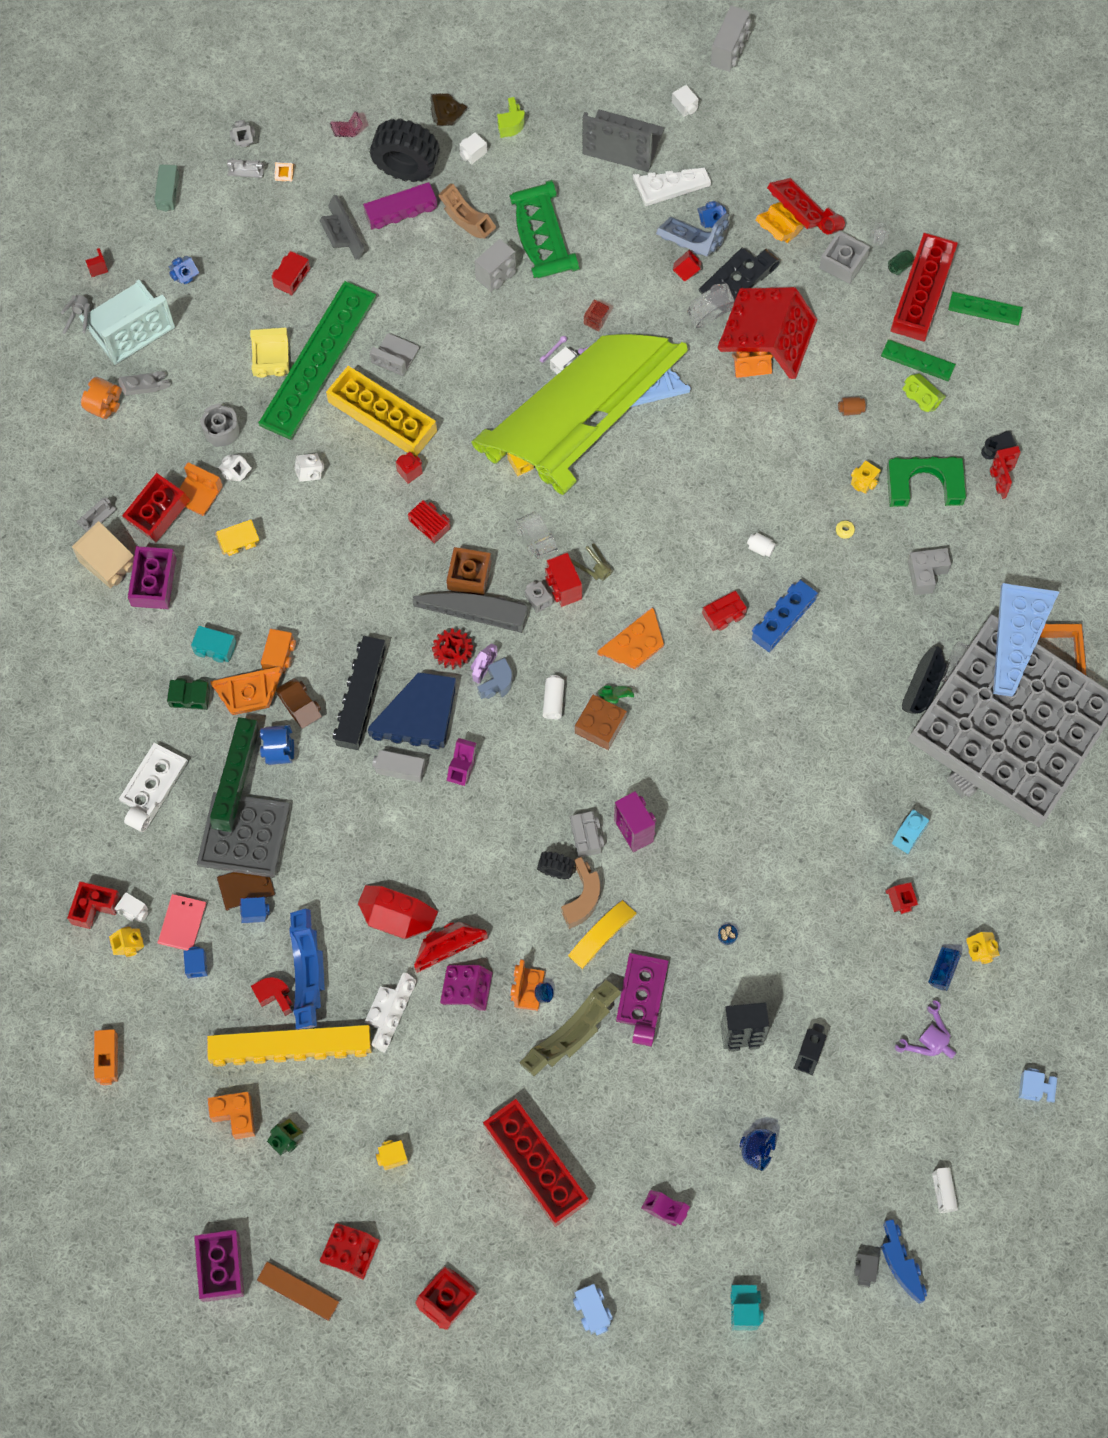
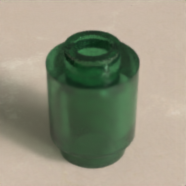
(900, 262)

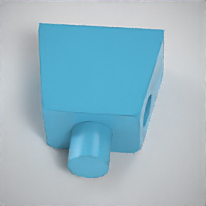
(912, 830)

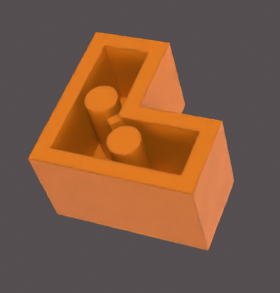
(235, 1108)

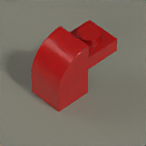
(273, 989)

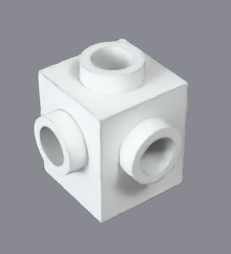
(234, 467)
(308, 467)

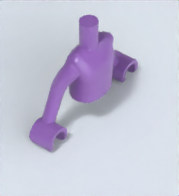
(933, 1039)

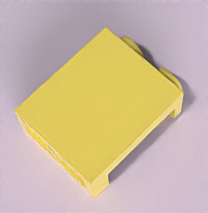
(270, 352)

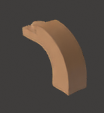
(461, 213)
(584, 906)

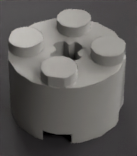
(220, 425)

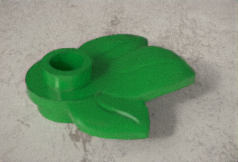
(612, 694)

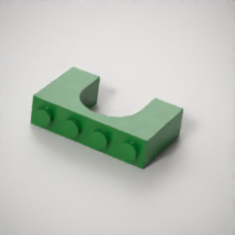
(947, 470)

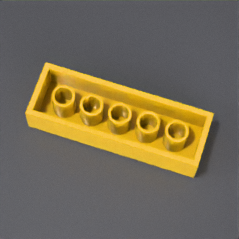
(381, 411)

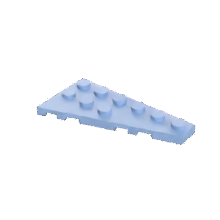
(1020, 624)

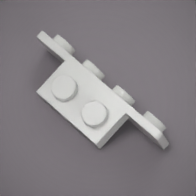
(388, 1010)

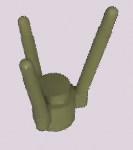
(602, 568)

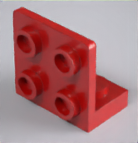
(1003, 463)
(349, 1250)

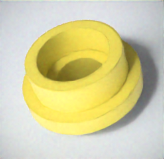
(845, 534)

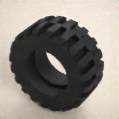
(404, 150)

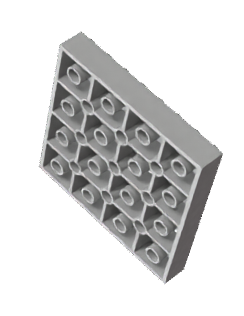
(1018, 745)

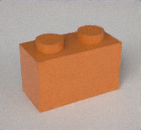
(278, 649)

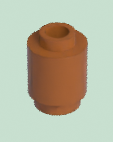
(851, 406)

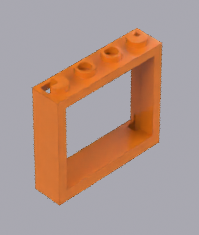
(1068, 631)

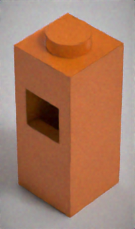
(106, 1056)

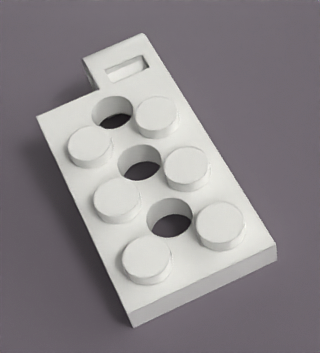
(141, 815)

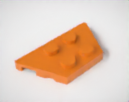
(635, 642)
(248, 691)

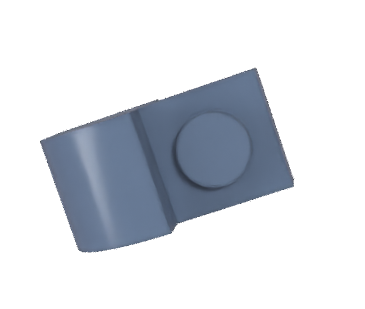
(501, 680)

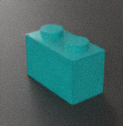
(213, 644)

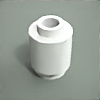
(761, 544)

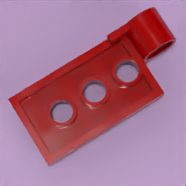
(804, 208)

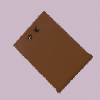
(241, 885)

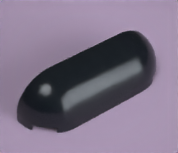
(925, 682)

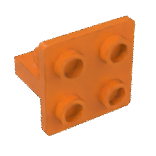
(752, 363)

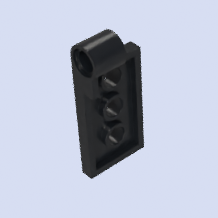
(763, 263)

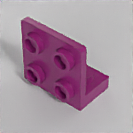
(466, 986)

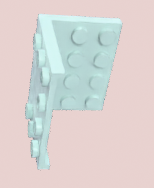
(129, 322)

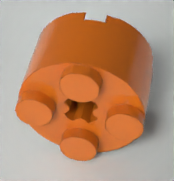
(101, 398)

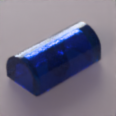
(944, 968)

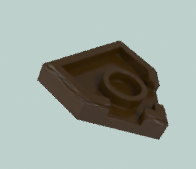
(445, 109)

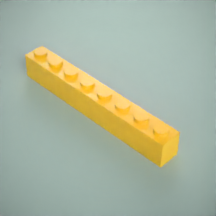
(288, 1045)

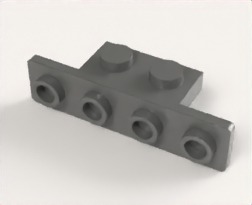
(340, 229)

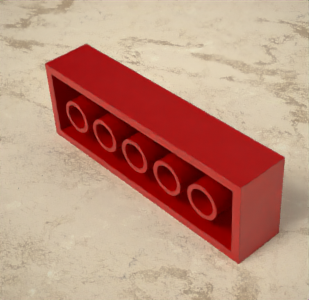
(924, 287)
(535, 1162)

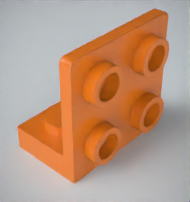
(201, 488)
(524, 990)

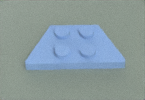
(665, 387)

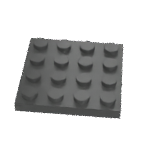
(253, 842)

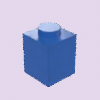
(253, 910)
(195, 962)

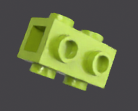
(923, 392)

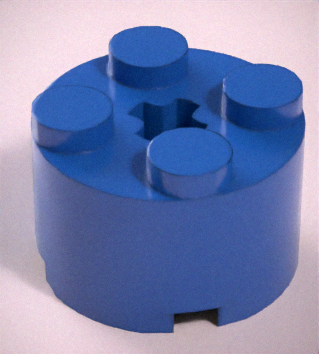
(277, 744)

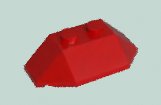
(395, 912)
(446, 943)

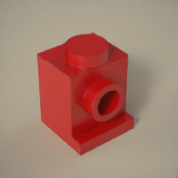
(902, 898)

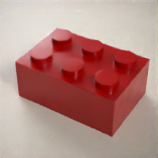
(156, 507)

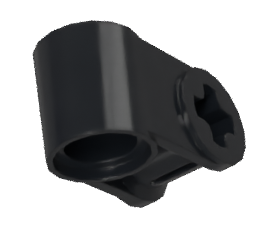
(996, 443)

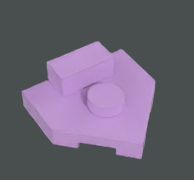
(481, 663)

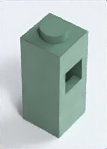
(166, 187)

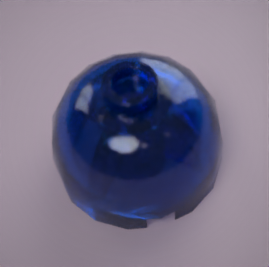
(757, 1148)

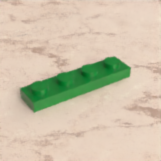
(985, 308)
(918, 360)

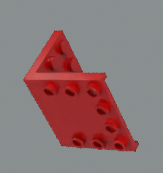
(770, 322)

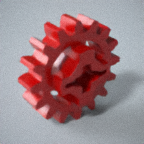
(458, 642)

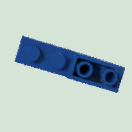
(905, 1272)

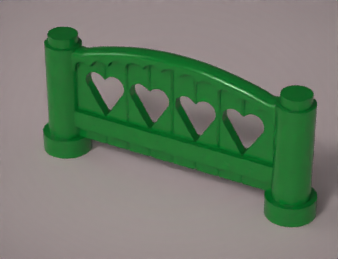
(558, 260)

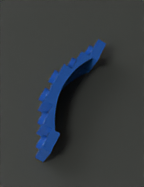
(308, 969)

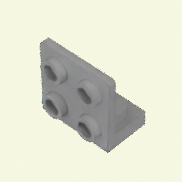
(394, 354)

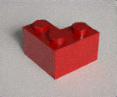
(88, 901)

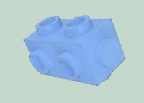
(595, 1318)

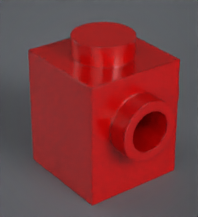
(409, 467)

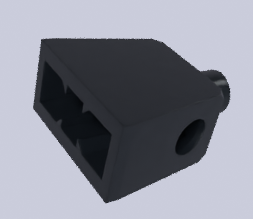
(811, 1049)

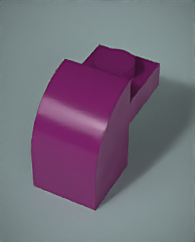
(462, 762)
(665, 1208)

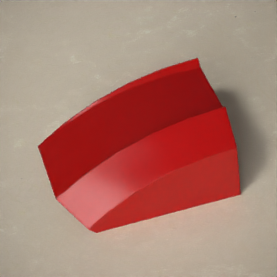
(445, 1298)

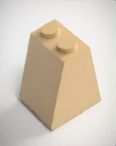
(103, 555)

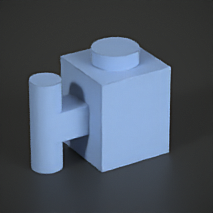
(1033, 1086)

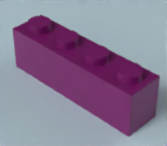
(400, 206)

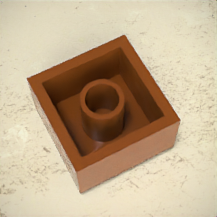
(469, 571)
(600, 722)

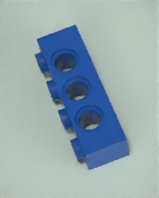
(769, 639)

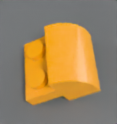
(780, 223)

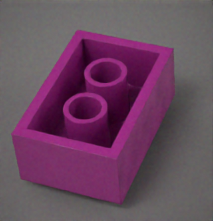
(152, 577)
(634, 821)
(219, 1266)

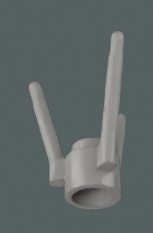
(79, 304)

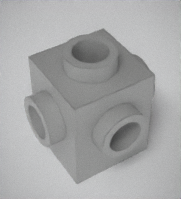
(242, 140)

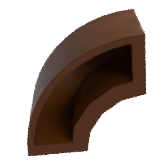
(298, 702)

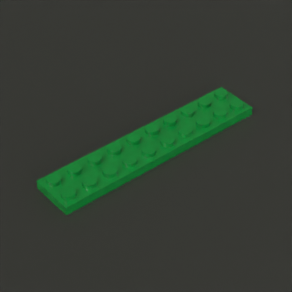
(317, 360)

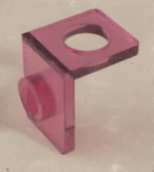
(347, 129)

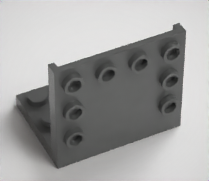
(620, 139)

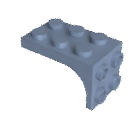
(693, 238)

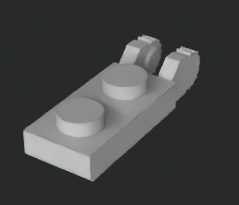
(143, 383)

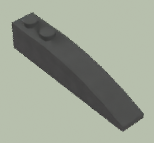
(477, 608)

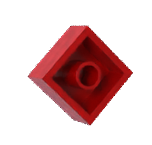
(564, 580)

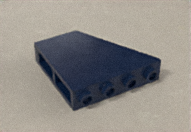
(418, 713)

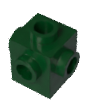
(284, 1137)

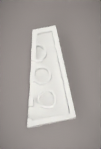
(661, 187)

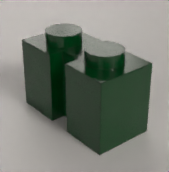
(188, 695)

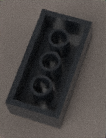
(744, 1026)

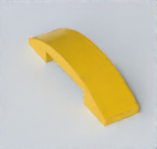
(601, 933)

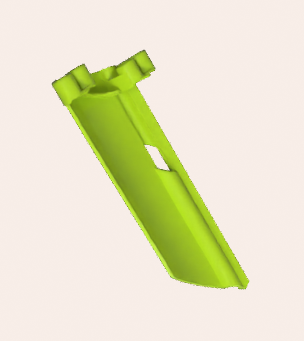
(551, 423)

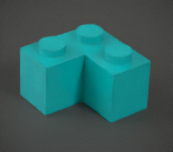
(745, 1308)

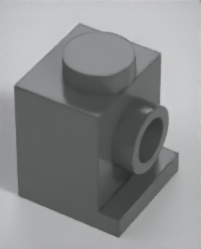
(866, 1270)

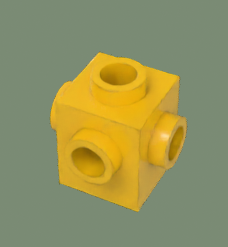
(865, 477)
(126, 941)
(983, 947)

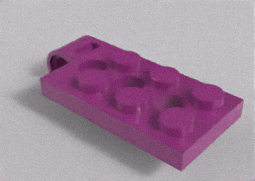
(645, 1027)

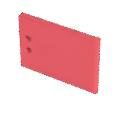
(181, 922)

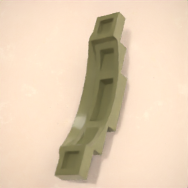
(574, 1032)

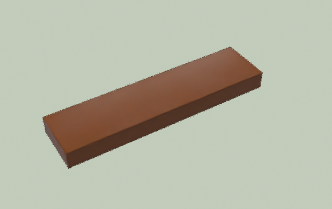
(298, 1291)

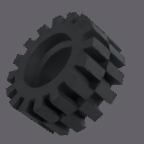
(555, 865)

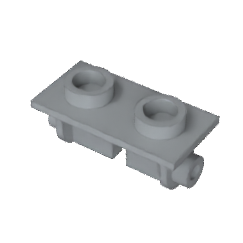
(245, 168)
(99, 512)

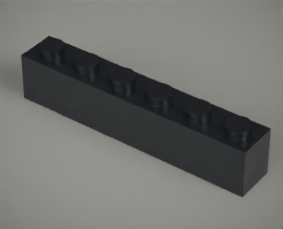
(360, 692)

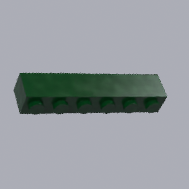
(234, 774)

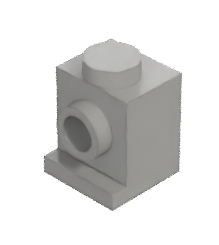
(540, 601)

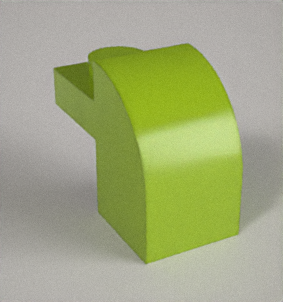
(512, 122)

